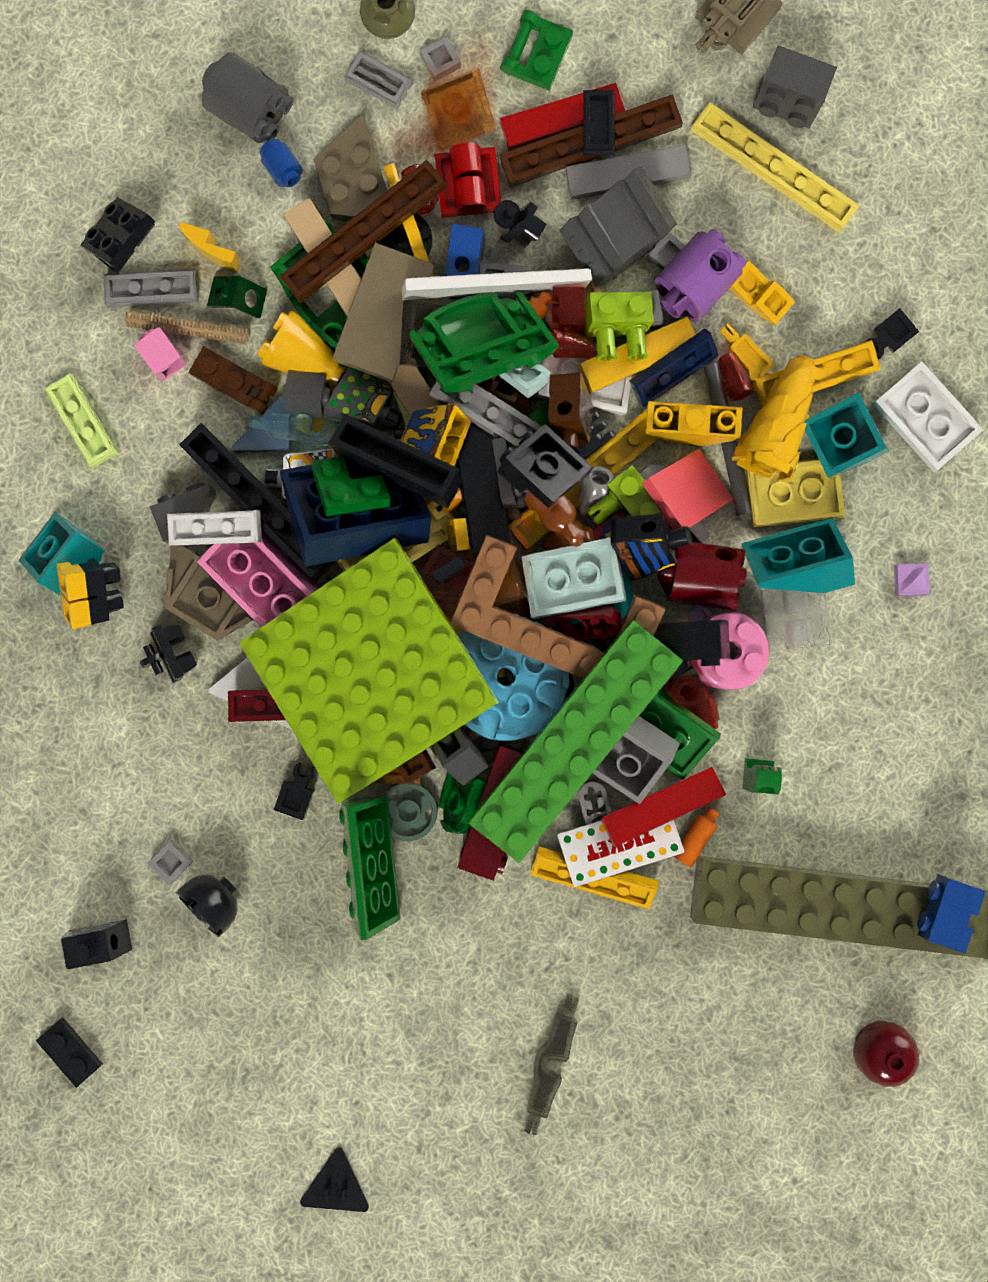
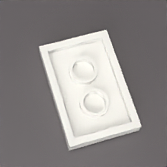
(928, 416)

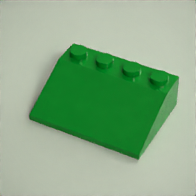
(370, 864)

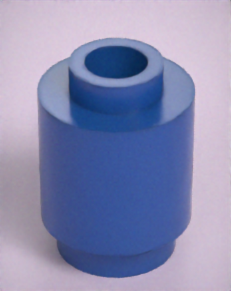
(280, 163)

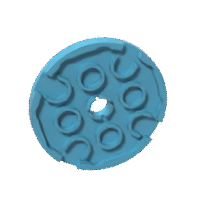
(524, 704)

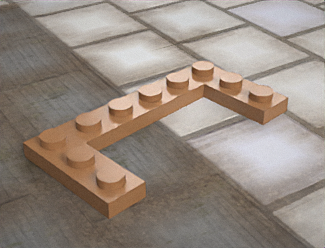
(479, 616)

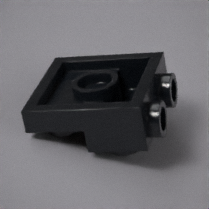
(543, 466)

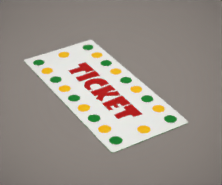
(593, 857)

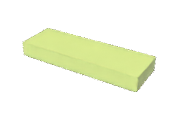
(81, 420)

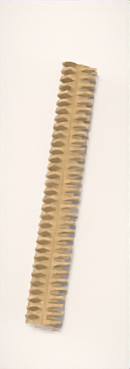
(187, 327)

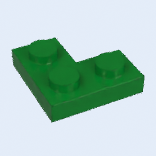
(347, 495)

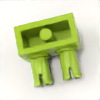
(618, 315)
(626, 494)

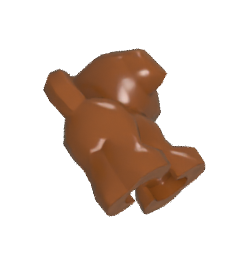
(561, 522)

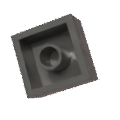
(794, 87)

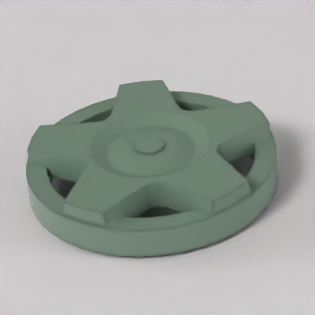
(410, 811)

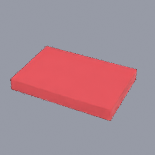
(687, 490)

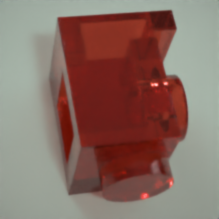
(570, 308)

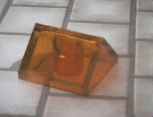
(457, 109)
(513, 589)

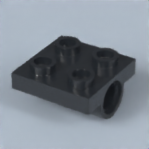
(117, 234)

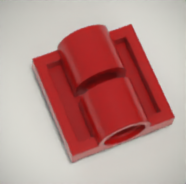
(470, 180)

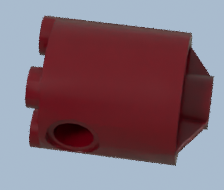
(705, 576)

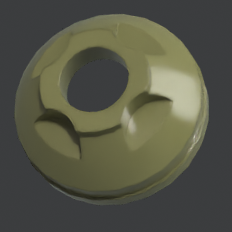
(387, 22)

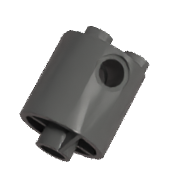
(245, 97)

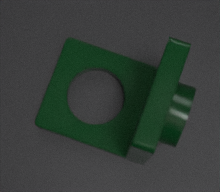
(231, 291)

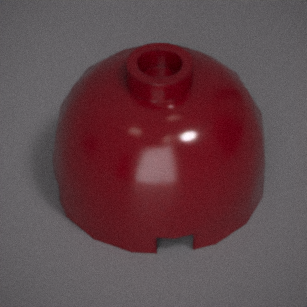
(886, 1054)

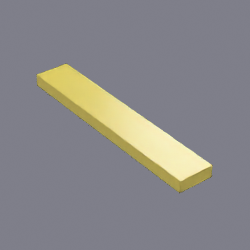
(774, 167)

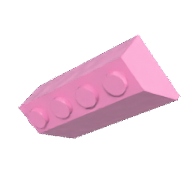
(258, 577)

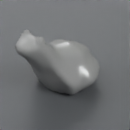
(594, 488)

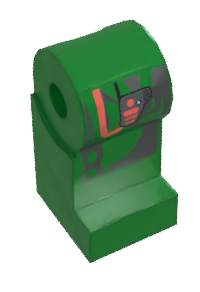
(761, 776)

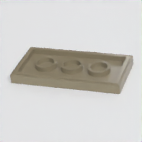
(375, 319)

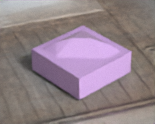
(911, 579)

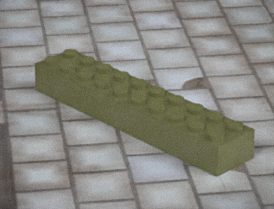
(820, 905)

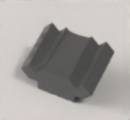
(618, 227)

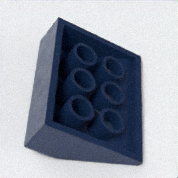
(355, 533)

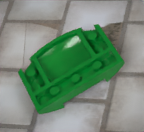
(481, 339)

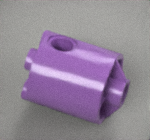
(699, 276)

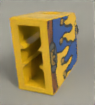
(436, 431)

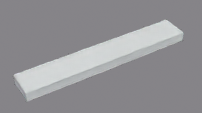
(497, 282)

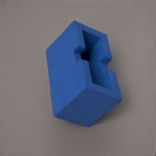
(949, 913)

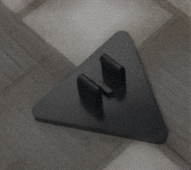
(336, 1187)

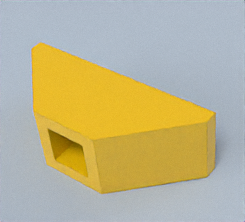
(693, 423)

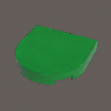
(460, 803)

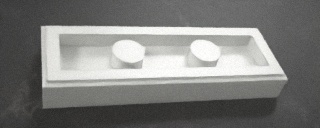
(214, 527)

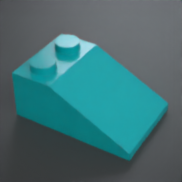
(802, 559)

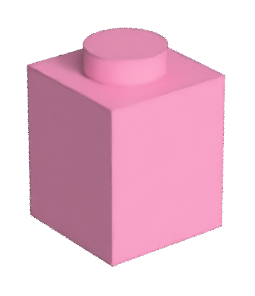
(160, 353)

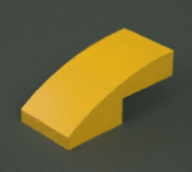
(205, 243)
(760, 295)

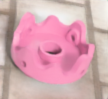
(751, 656)

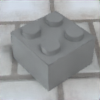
(638, 760)

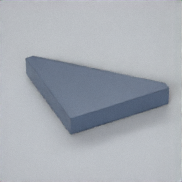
(258, 440)

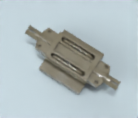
(734, 22)

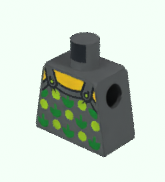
(363, 399)

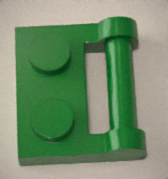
(546, 54)

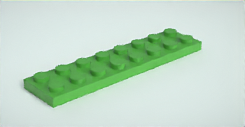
(575, 741)

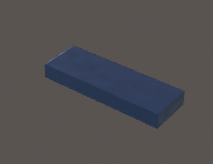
(674, 367)

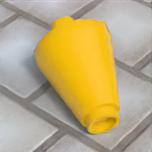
(299, 349)

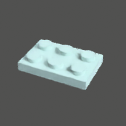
(573, 578)

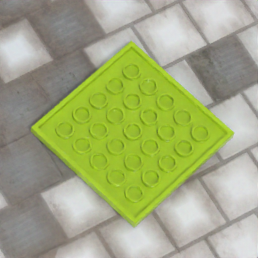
(368, 671)

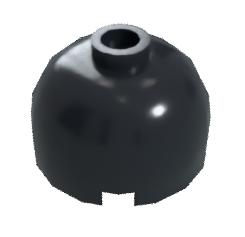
(210, 901)

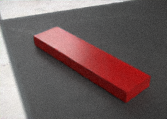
(549, 119)
(663, 807)

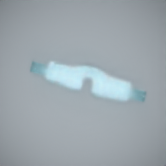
(297, 428)

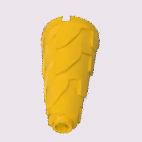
(779, 426)

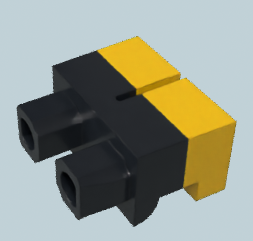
(85, 593)

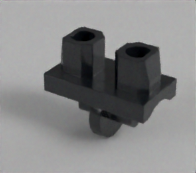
(520, 222)
(163, 640)

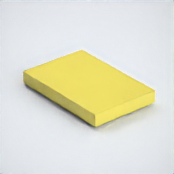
(802, 500)

